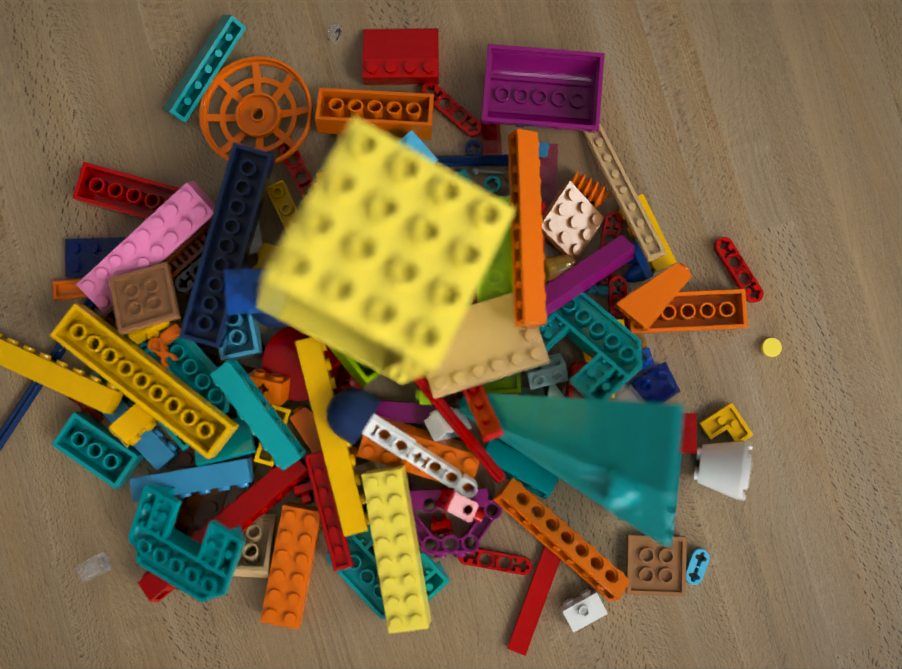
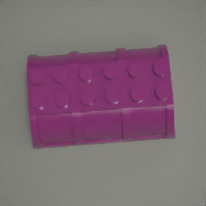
(543, 88)

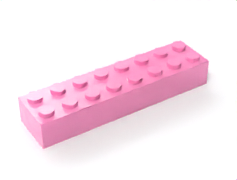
(151, 241)

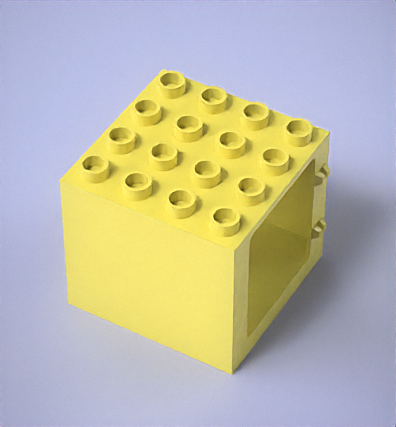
(384, 255)

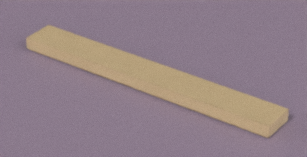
(625, 195)

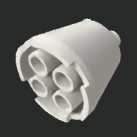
(725, 467)

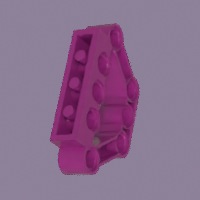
(475, 531)

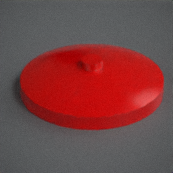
(283, 358)

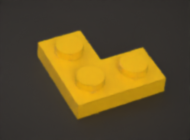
(726, 419)

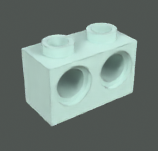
(548, 374)

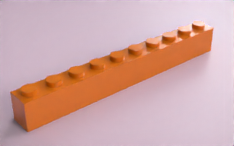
(526, 229)

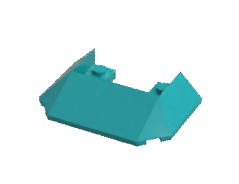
(612, 346)
(193, 369)
(192, 567)
(365, 578)

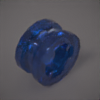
(476, 143)

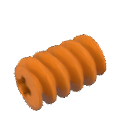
(590, 190)

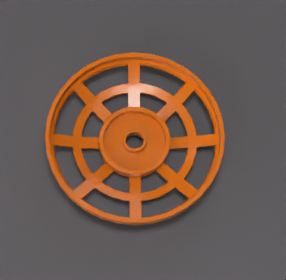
(255, 102)

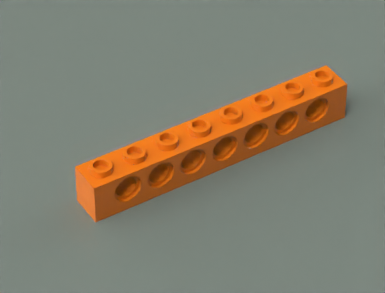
(609, 588)

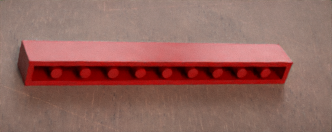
(243, 512)

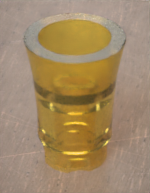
(557, 265)

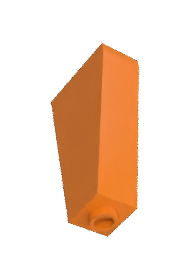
(651, 298)
(305, 424)

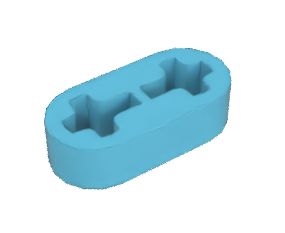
(700, 567)

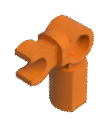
(159, 347)

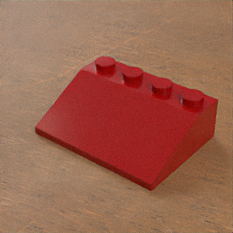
(400, 56)

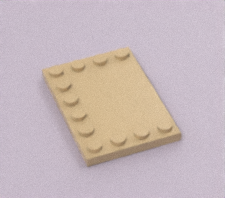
(487, 348)

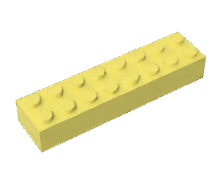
(396, 549)

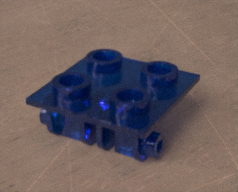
(656, 385)

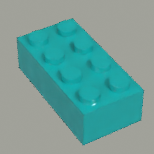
(97, 449)

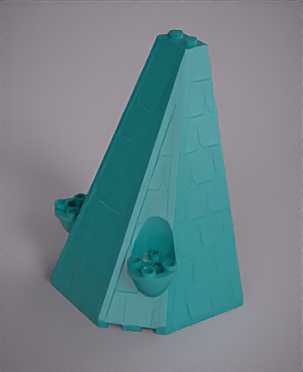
(606, 449)

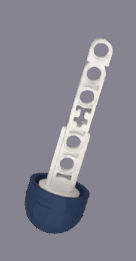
(353, 414)

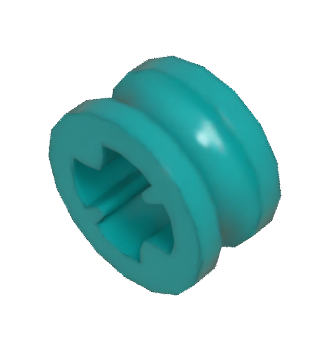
(497, 182)

